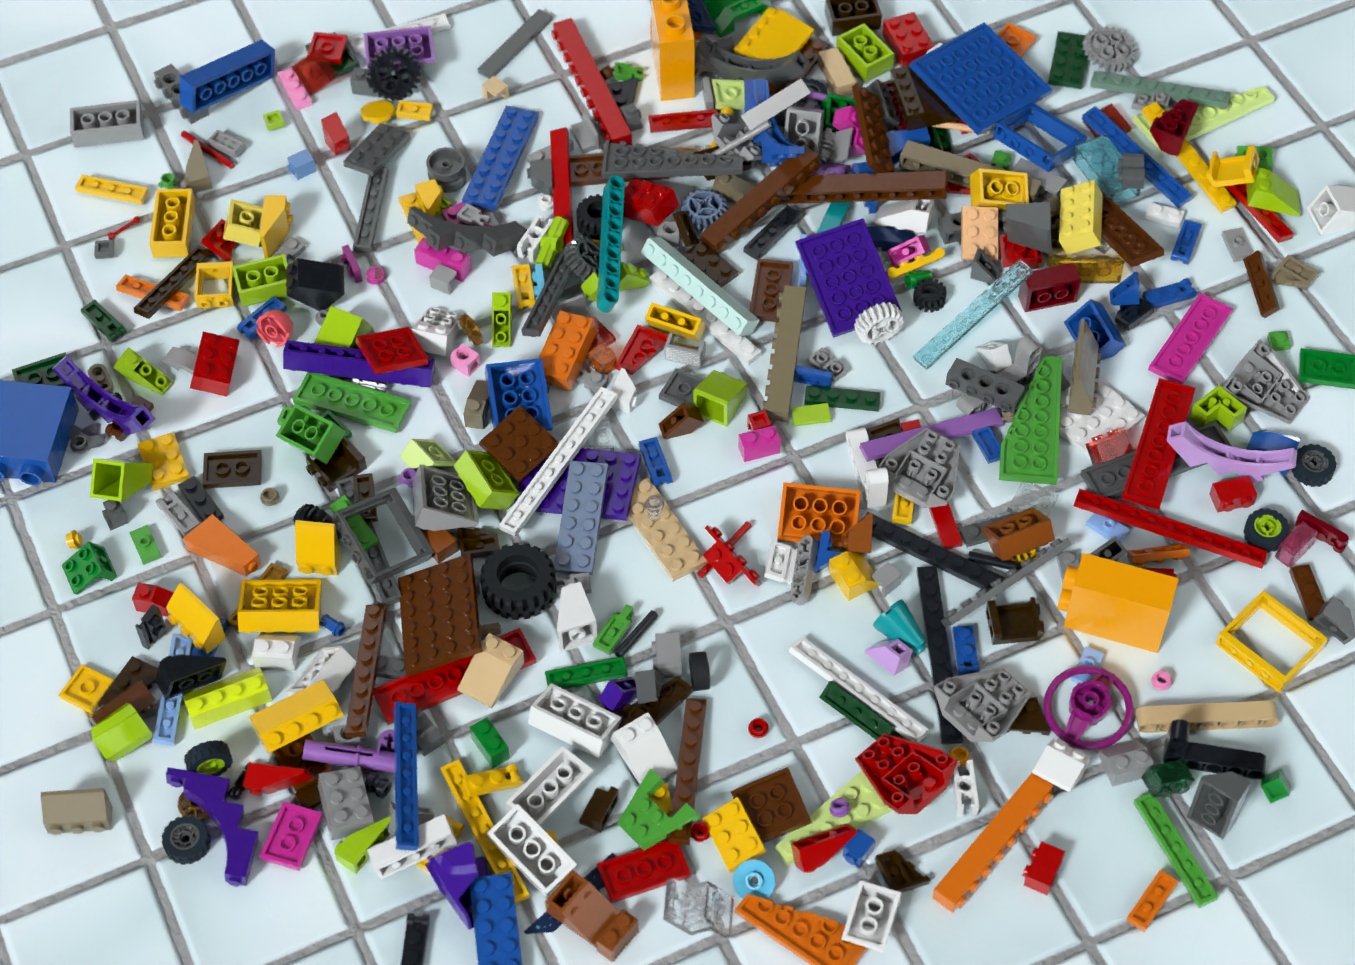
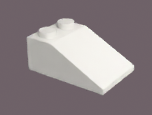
(644, 748)
(871, 916)

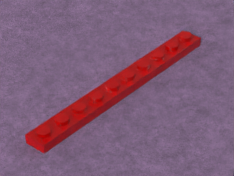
(1170, 528)

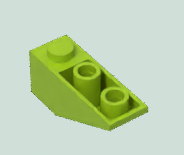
(501, 319)
(142, 372)

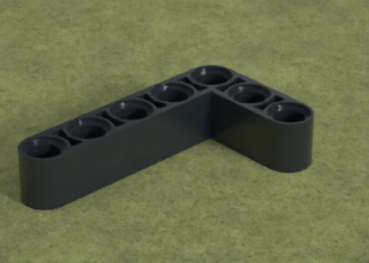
(1210, 757)

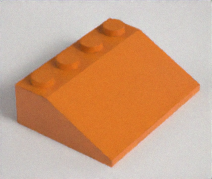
(817, 508)

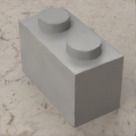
(667, 654)

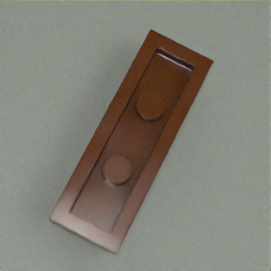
(1307, 590)

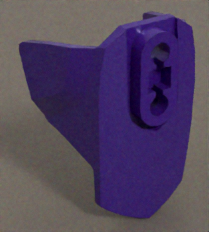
(454, 873)

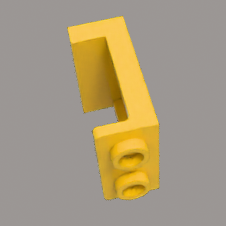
(1233, 169)

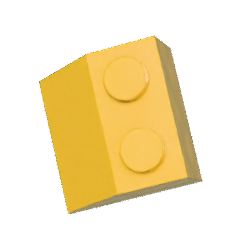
(852, 574)

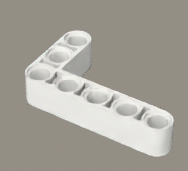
(871, 480)

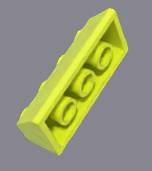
(227, 698)

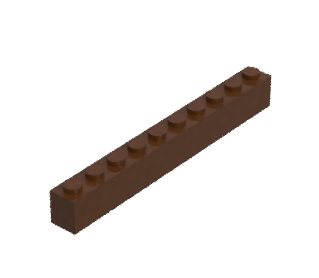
(870, 187)

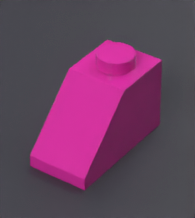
(908, 250)

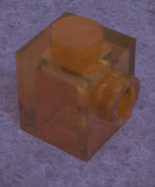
(602, 359)

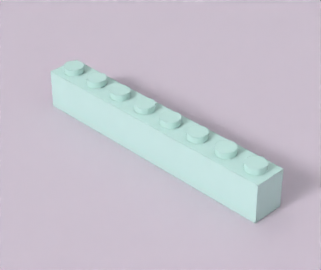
(700, 286)

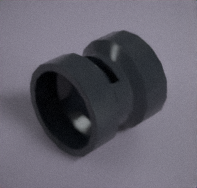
(378, 785)

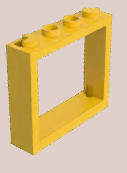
(1253, 661)

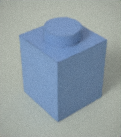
(301, 164)

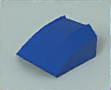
(1273, 441)

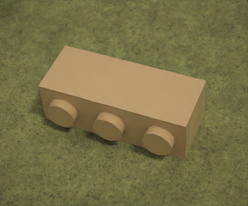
(836, 72)

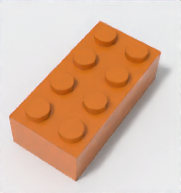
(567, 349)

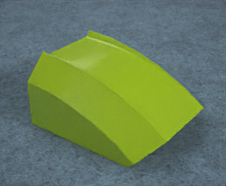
(120, 733)

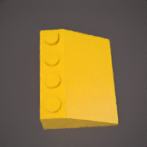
(774, 36)
(279, 606)

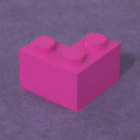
(847, 118)

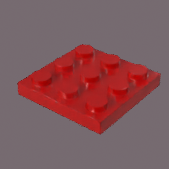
(392, 350)

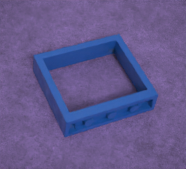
(1045, 121)

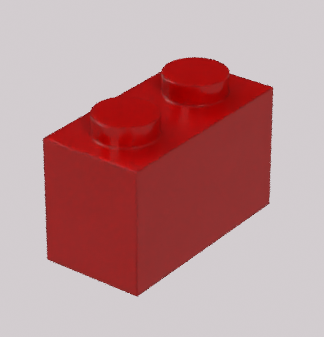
(1233, 494)
(1043, 868)

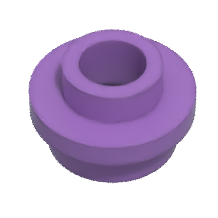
(839, 807)

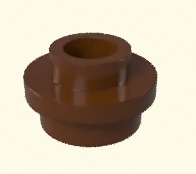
(607, 72)

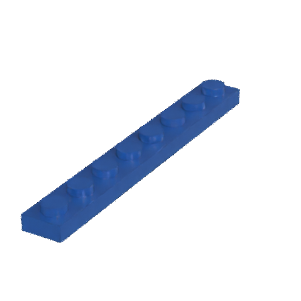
(1153, 171)
(406, 776)

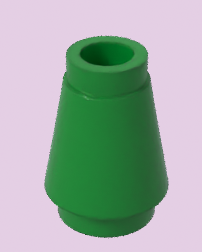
(913, 277)

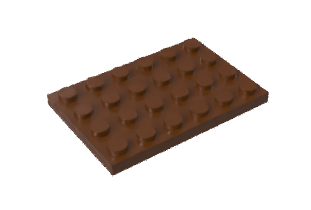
(439, 615)

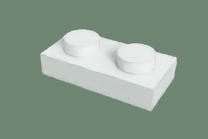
(1164, 215)

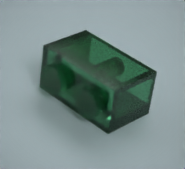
(1168, 779)

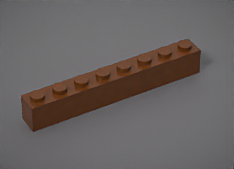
(760, 200)

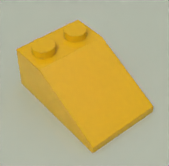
(998, 188)
(275, 222)
(317, 548)

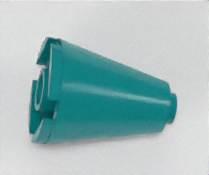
(901, 625)

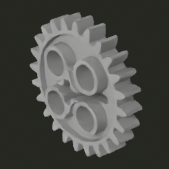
(1109, 48)

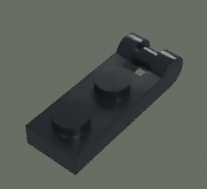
(415, 940)

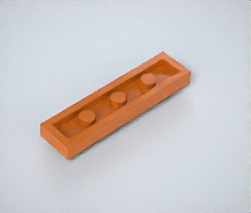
(140, 288)

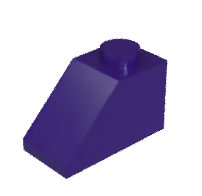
(618, 694)

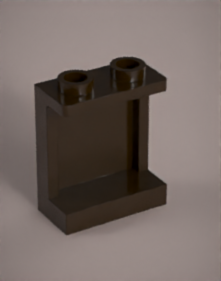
(343, 464)
(1014, 622)

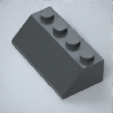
(1218, 801)

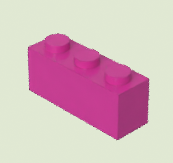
(451, 258)

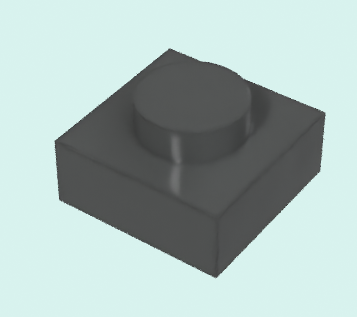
(104, 249)

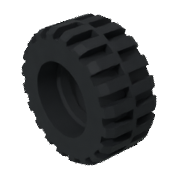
(518, 560)

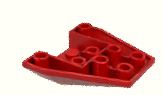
(906, 772)

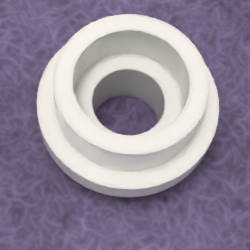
(545, 202)

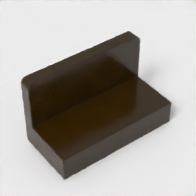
(599, 808)

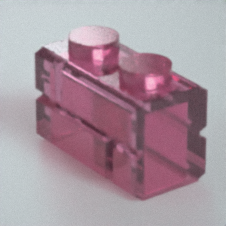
(1296, 544)

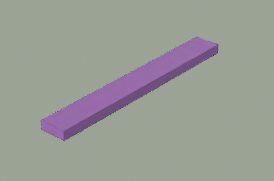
(950, 429)

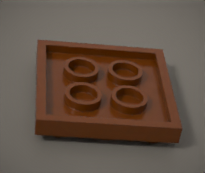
(519, 444)
(774, 805)

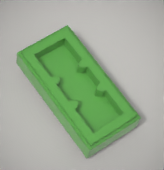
(145, 544)

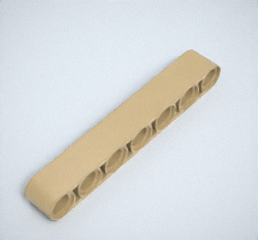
(1208, 716)

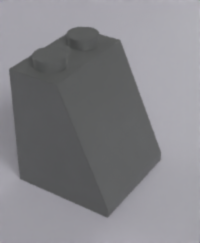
(1029, 225)

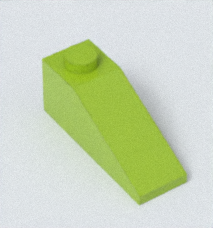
(353, 850)

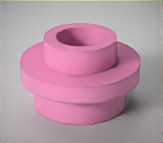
(1164, 676)

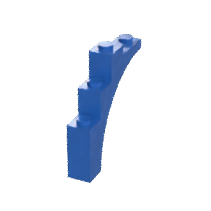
(896, 143)
(774, 144)

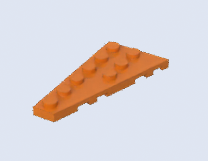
(803, 933)

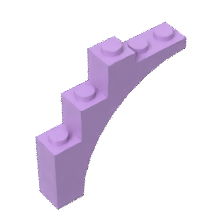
(1225, 459)

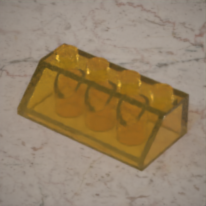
(1092, 267)

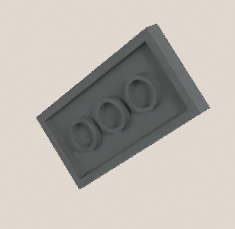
(376, 149)

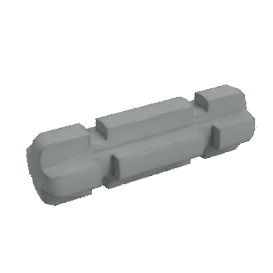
(370, 384)

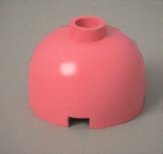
(275, 327)

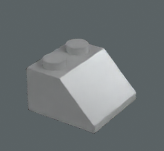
(1125, 761)

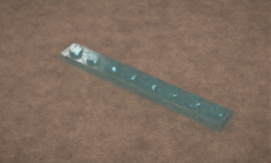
(973, 314)

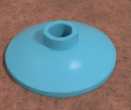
(743, 879)

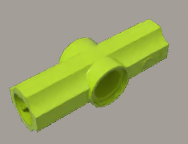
(552, 242)

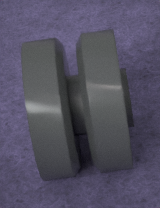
(447, 168)

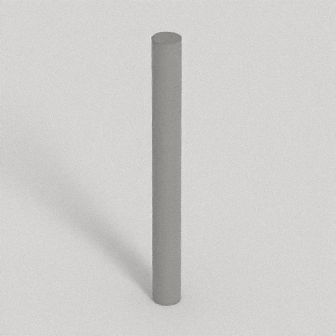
(742, 139)

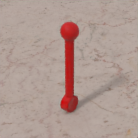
(111, 235)

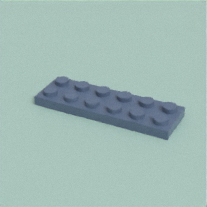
(581, 517)

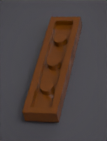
(1261, 284)

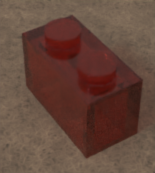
(1108, 447)

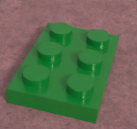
(1326, 368)

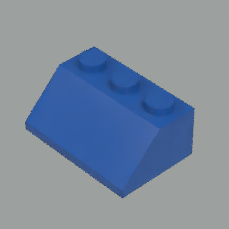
(1101, 326)

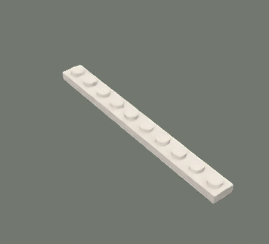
(558, 462)

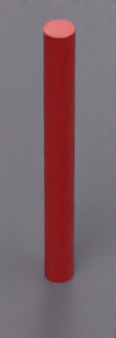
(209, 150)
(733, 540)

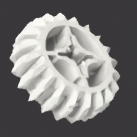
(879, 323)

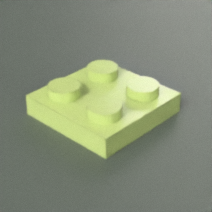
(728, 93)

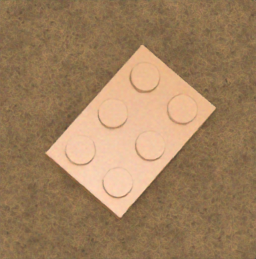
(979, 230)

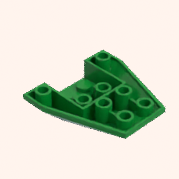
(726, 12)

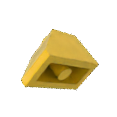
(429, 196)

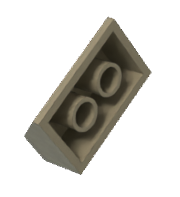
(76, 811)

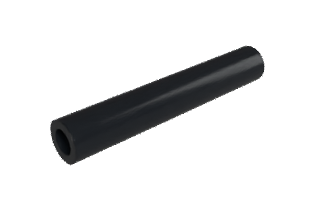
(993, 561)
(636, 634)

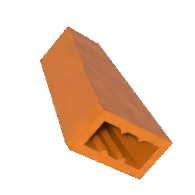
(222, 546)

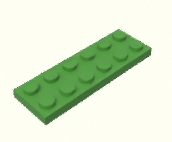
(352, 401)

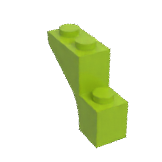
(630, 278)

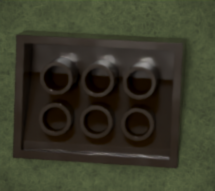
(917, 101)

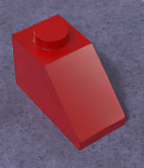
(335, 134)

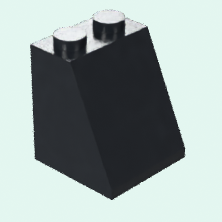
(315, 283)

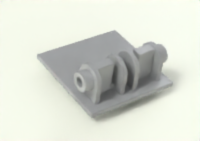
(835, 145)

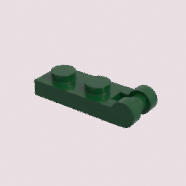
(103, 320)

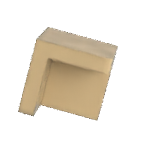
(494, 87)

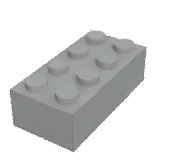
(106, 123)

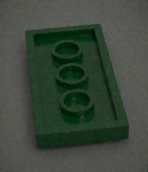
(1068, 61)

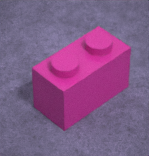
(759, 443)

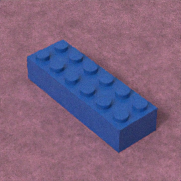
(227, 76)

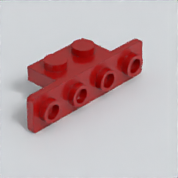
(726, 561)

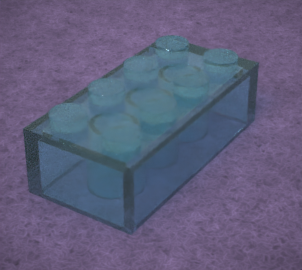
(1099, 162)

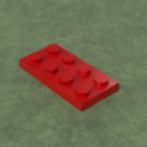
(642, 870)

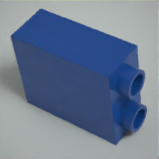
(34, 430)

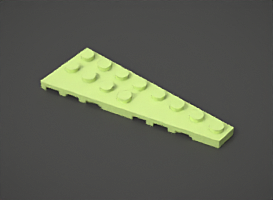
(1210, 117)
(864, 806)

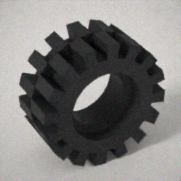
(929, 287)

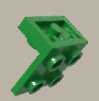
(87, 565)

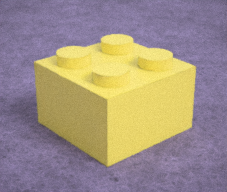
(243, 223)

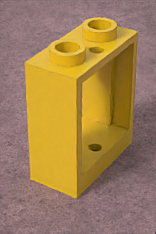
(206, 271)

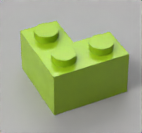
(1218, 406)

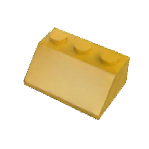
(195, 619)

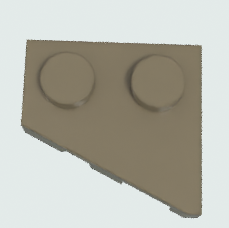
(1293, 273)

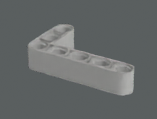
(1021, 372)

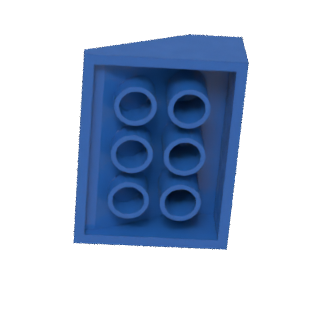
(517, 385)

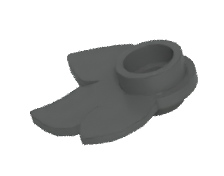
(85, 438)

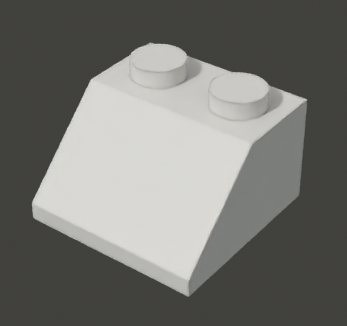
(276, 651)
(1061, 764)

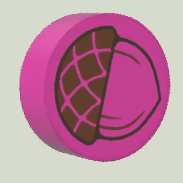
(375, 275)

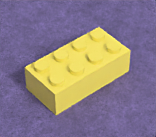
(1080, 217)

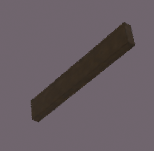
(172, 282)

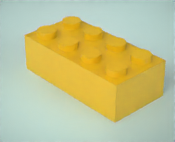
(172, 223)

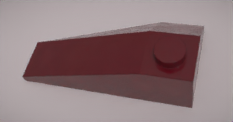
(1172, 127)

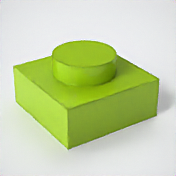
(273, 120)

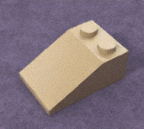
(491, 670)

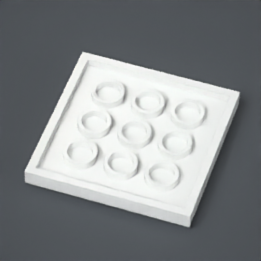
(1110, 414)

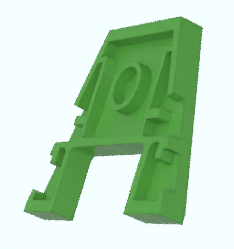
(648, 822)

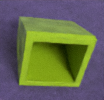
(719, 397)
(119, 478)

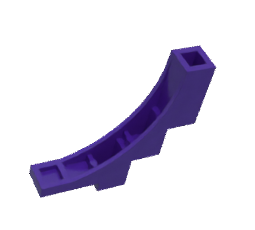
(91, 396)

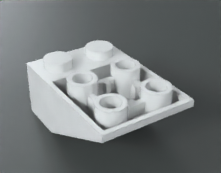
(906, 215)
(437, 330)

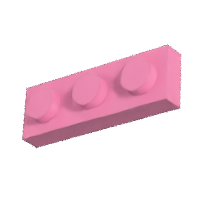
(294, 89)

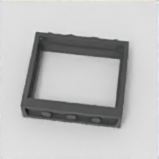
(404, 519)

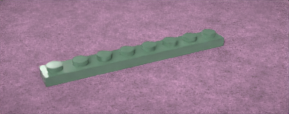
(1148, 87)

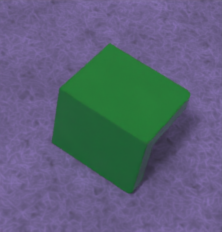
(1275, 786)

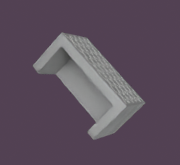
(684, 353)

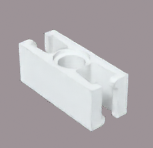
(532, 238)
(965, 795)

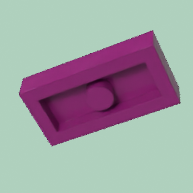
(353, 268)

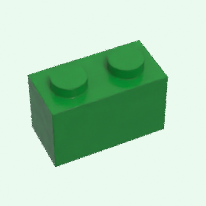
(489, 742)

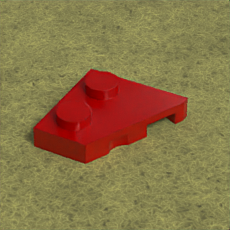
(216, 243)

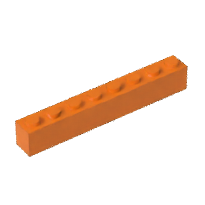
(992, 842)

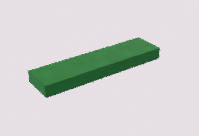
(587, 673)

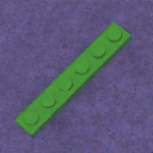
(1176, 850)

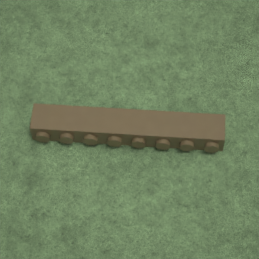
(958, 168)
(785, 354)

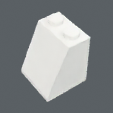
(1333, 209)
(575, 618)

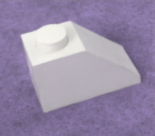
(995, 355)
(626, 392)

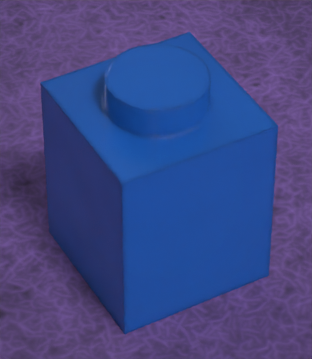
(858, 848)

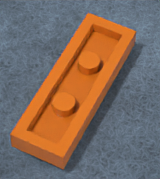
(1158, 554)
(1152, 900)

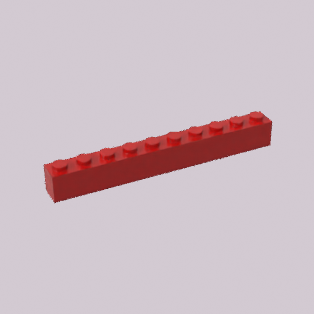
(591, 82)

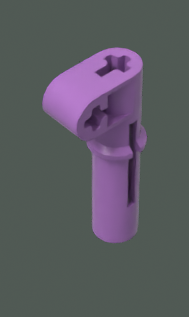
(353, 756)

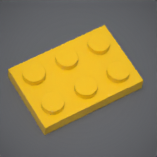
(166, 460)
(734, 834)

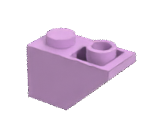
(891, 655)

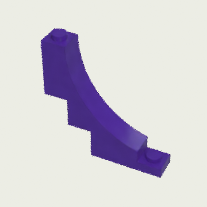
(211, 795)

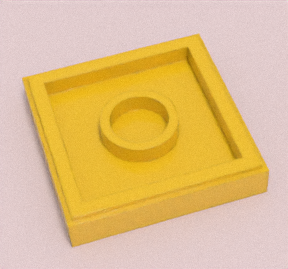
(86, 688)

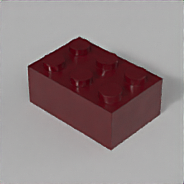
(1050, 287)

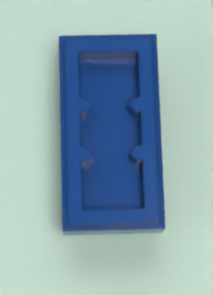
(813, 376)
(987, 443)

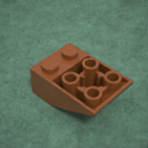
(581, 907)

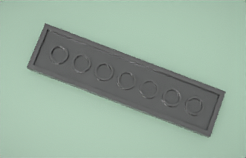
(1111, 476)

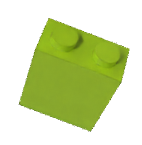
(341, 329)

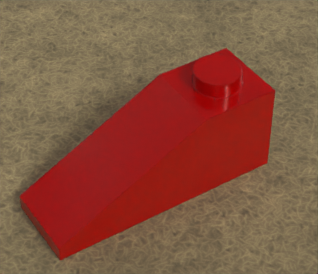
(148, 595)
(272, 778)
(820, 848)

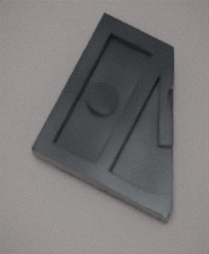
(624, 91)
(1132, 315)

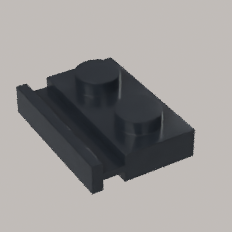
(151, 627)

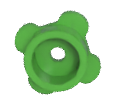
(168, 181)

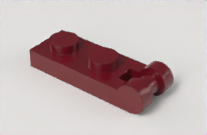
(1326, 532)

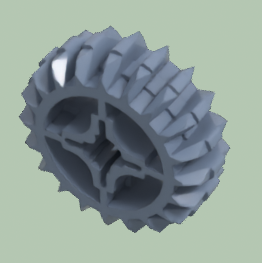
(706, 206)

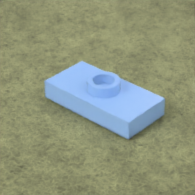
(1107, 527)
(1089, 657)

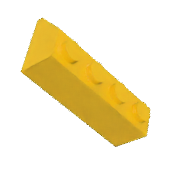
(295, 716)

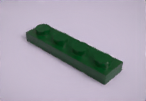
(842, 398)
(856, 711)

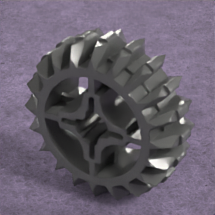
(582, 256)

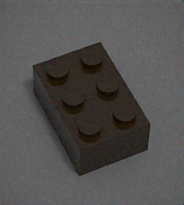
(848, 14)

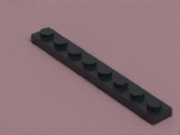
(932, 553)

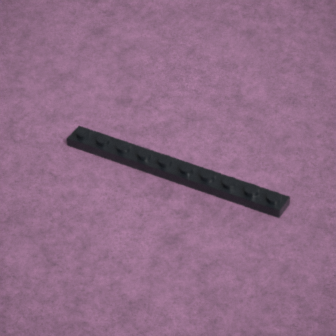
(936, 643)

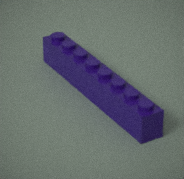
(349, 364)

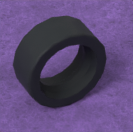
(699, 671)

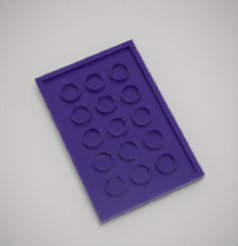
(845, 274)
(619, 486)

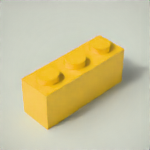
(675, 322)

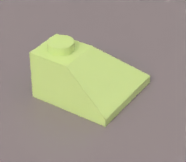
(426, 453)

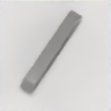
(807, 549)

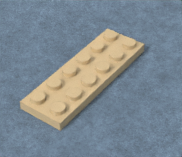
(664, 537)

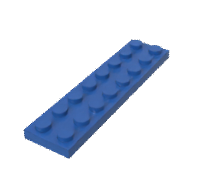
(500, 158)

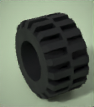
(587, 213)

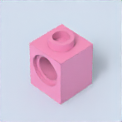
(465, 360)

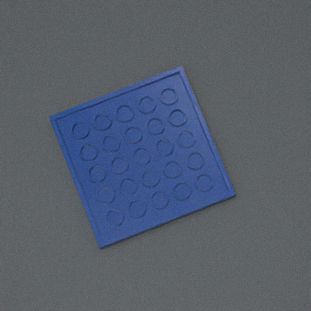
(980, 78)

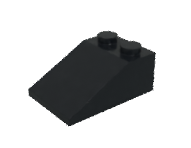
(187, 672)

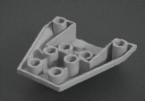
(728, 128)
(1266, 384)
(924, 469)
(982, 703)

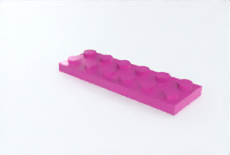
(1190, 339)

